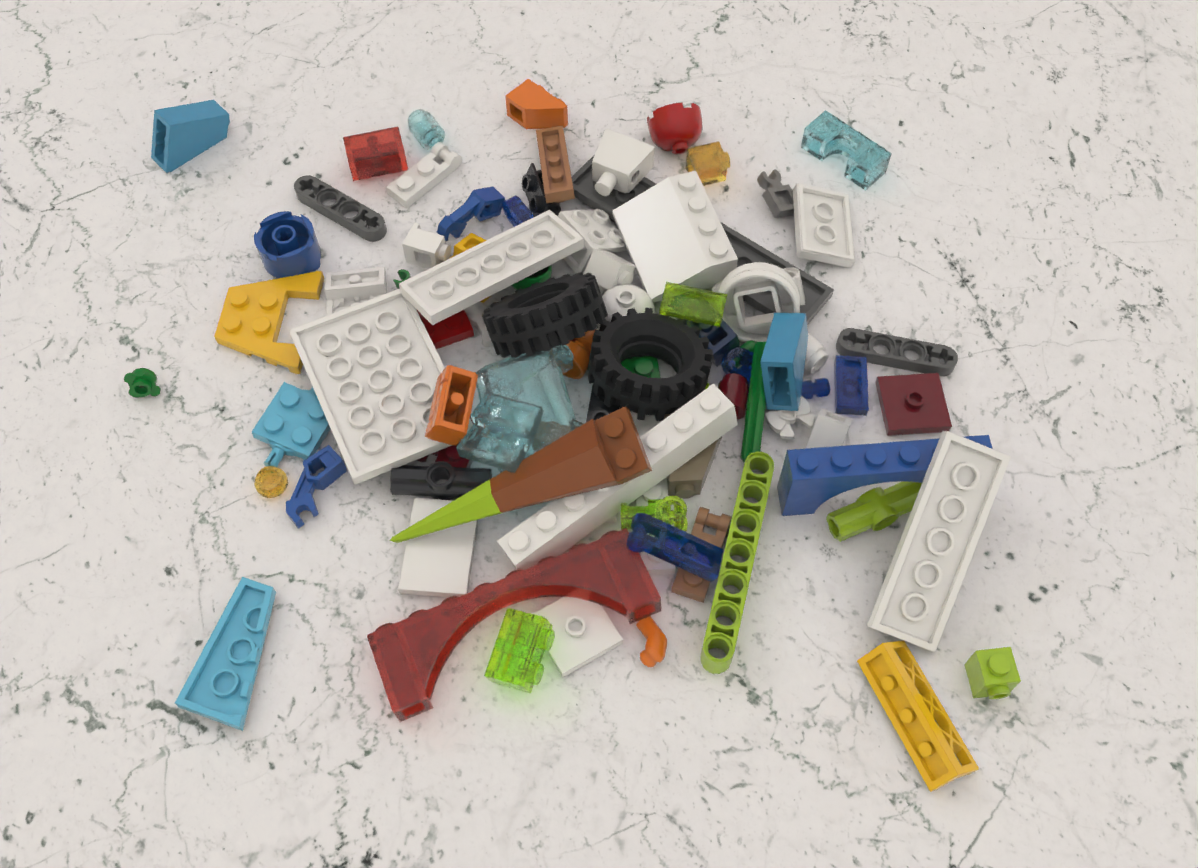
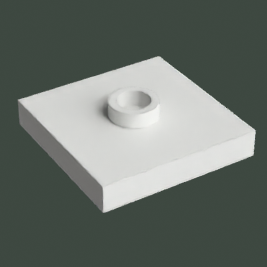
(581, 633)

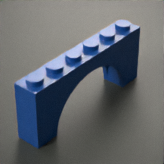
(821, 473)

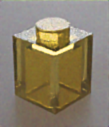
(708, 162)

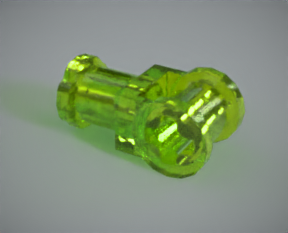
(658, 509)

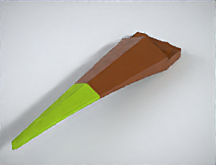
(584, 460)

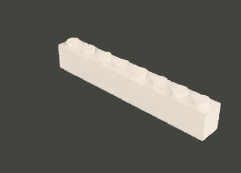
(667, 448)

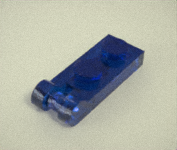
(674, 546)

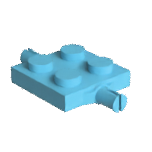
(292, 424)

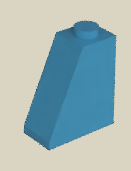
(186, 132)
(785, 361)

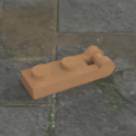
(689, 584)

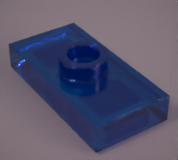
(851, 385)

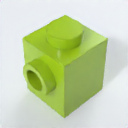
(992, 673)

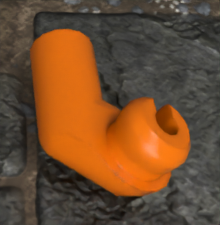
(655, 644)

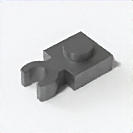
(777, 196)

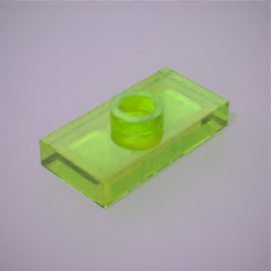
(693, 304)

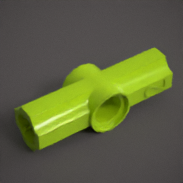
(873, 510)

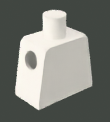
(620, 162)

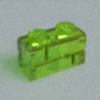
(520, 650)

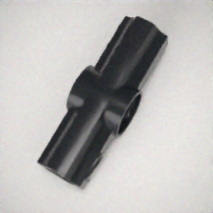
(422, 480)

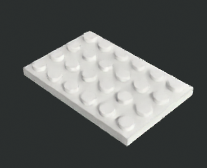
(373, 382)

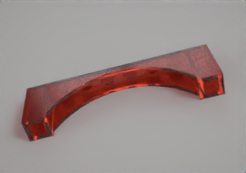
(417, 648)

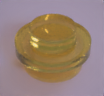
(271, 482)

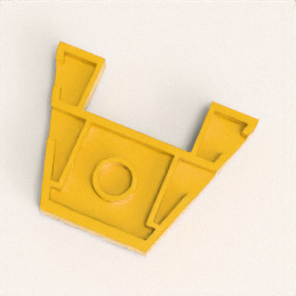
(255, 315)

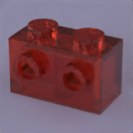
(375, 153)

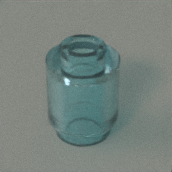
(425, 128)

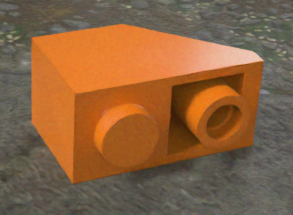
(535, 107)

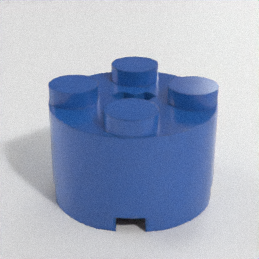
(287, 245)

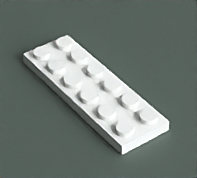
(491, 266)
(938, 541)

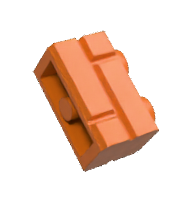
(451, 405)

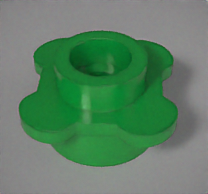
(142, 383)

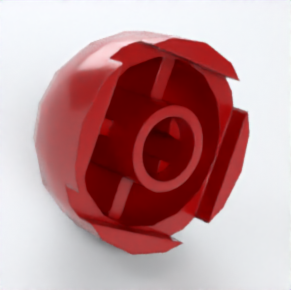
(675, 127)

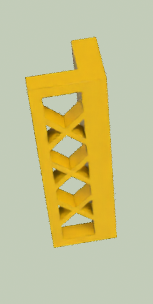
(915, 714)

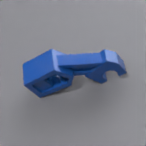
(481, 204)
(302, 496)

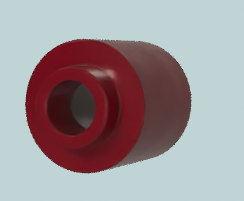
(736, 390)

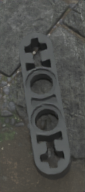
(340, 207)
(896, 347)

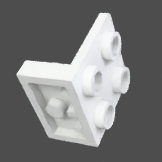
(597, 232)

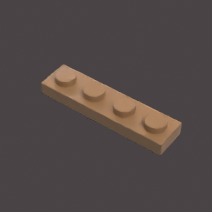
(555, 165)

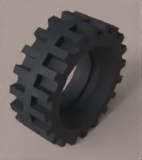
(545, 315)
(648, 336)

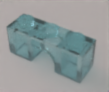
(831, 136)

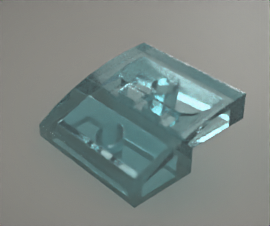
(501, 432)

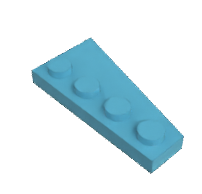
(228, 665)

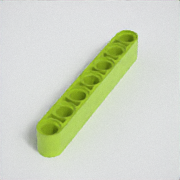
(736, 573)

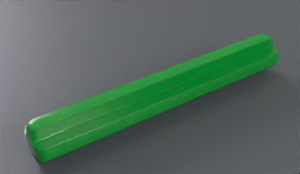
(755, 406)

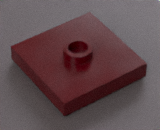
(913, 404)

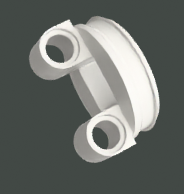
(756, 278)

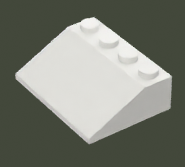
(675, 236)

